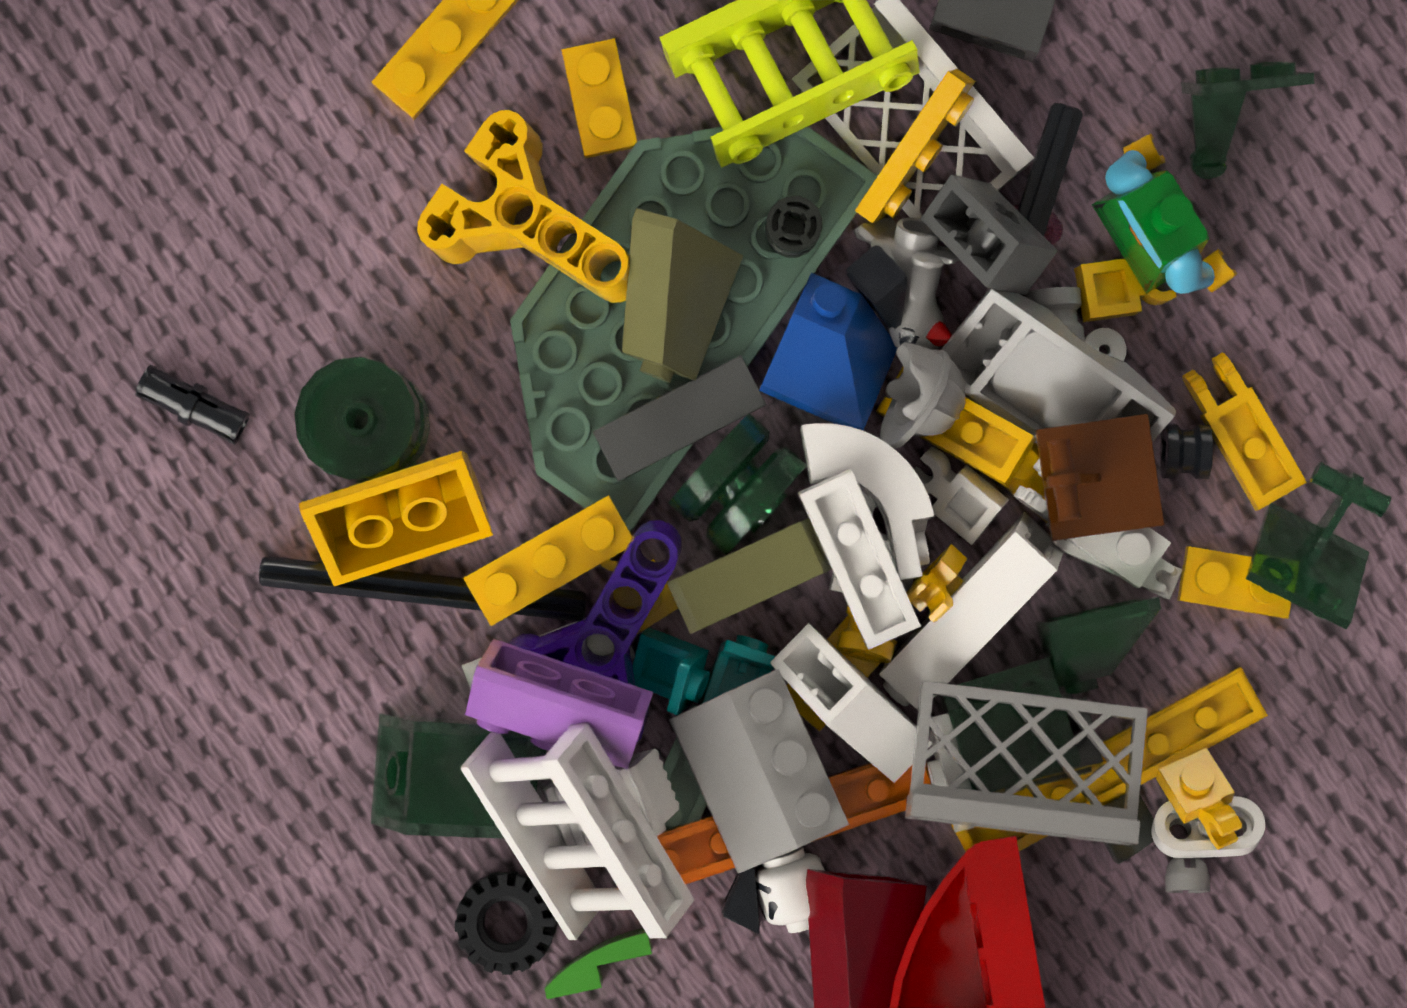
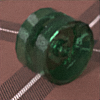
(348, 389)
(737, 484)

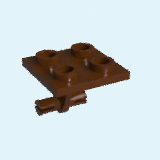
(1099, 477)

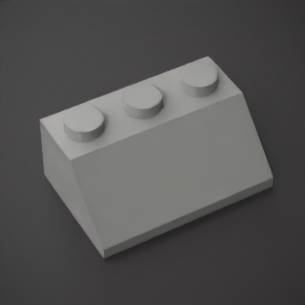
(758, 771)

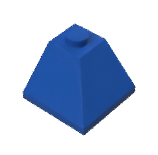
(831, 355)

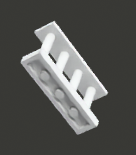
(608, 817)

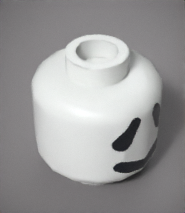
(783, 889)

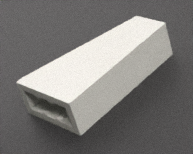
(980, 608)

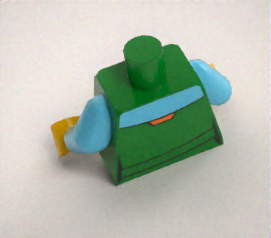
(1157, 225)

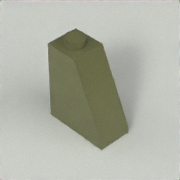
(674, 294)
(749, 575)

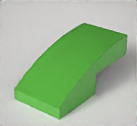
(584, 971)

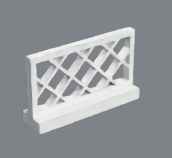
(979, 121)

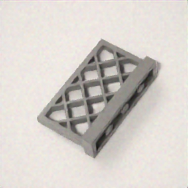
(1026, 813)

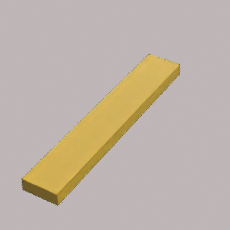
(1171, 734)

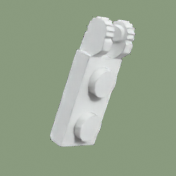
(1125, 553)

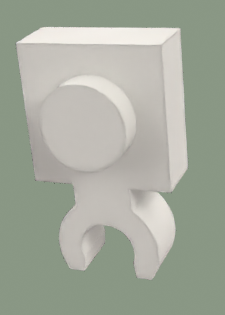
(963, 499)

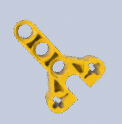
(520, 183)

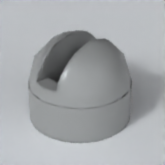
(1193, 879)

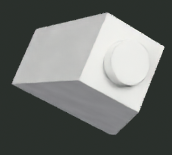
(848, 702)

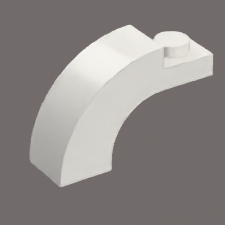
(883, 477)

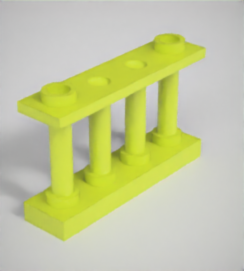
(743, 27)

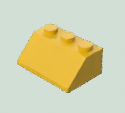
(397, 518)

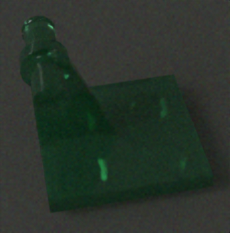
(1217, 104)
(1308, 560)

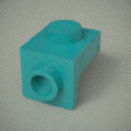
(737, 665)
(671, 669)

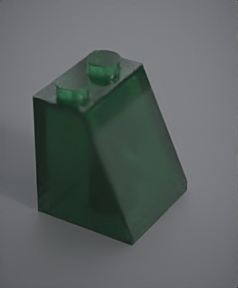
(421, 778)

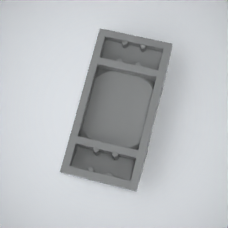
(1042, 375)

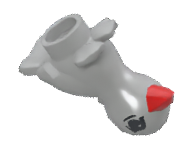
(917, 253)

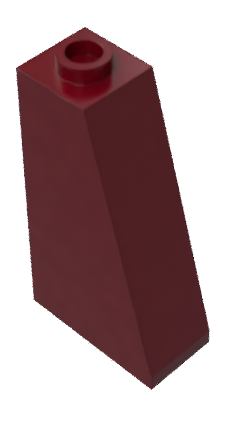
(858, 935)

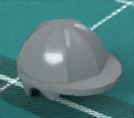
(924, 397)

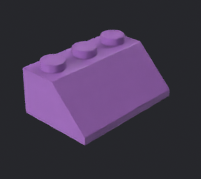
(545, 696)

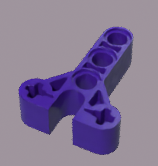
(609, 617)

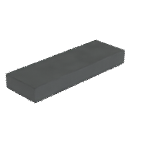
(679, 418)

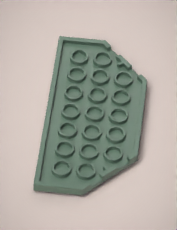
(573, 339)

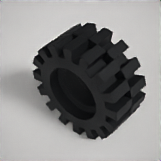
(481, 946)

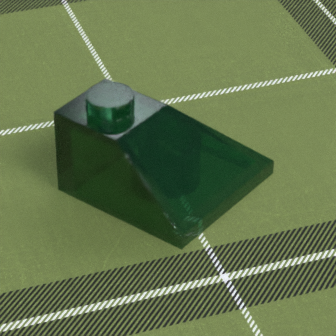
(1093, 641)

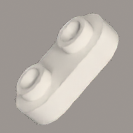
(1198, 842)

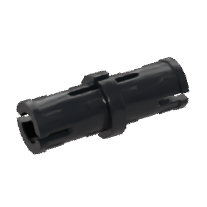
(192, 404)

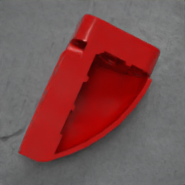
(973, 938)

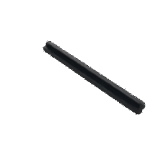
(408, 588)

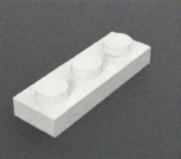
(859, 559)

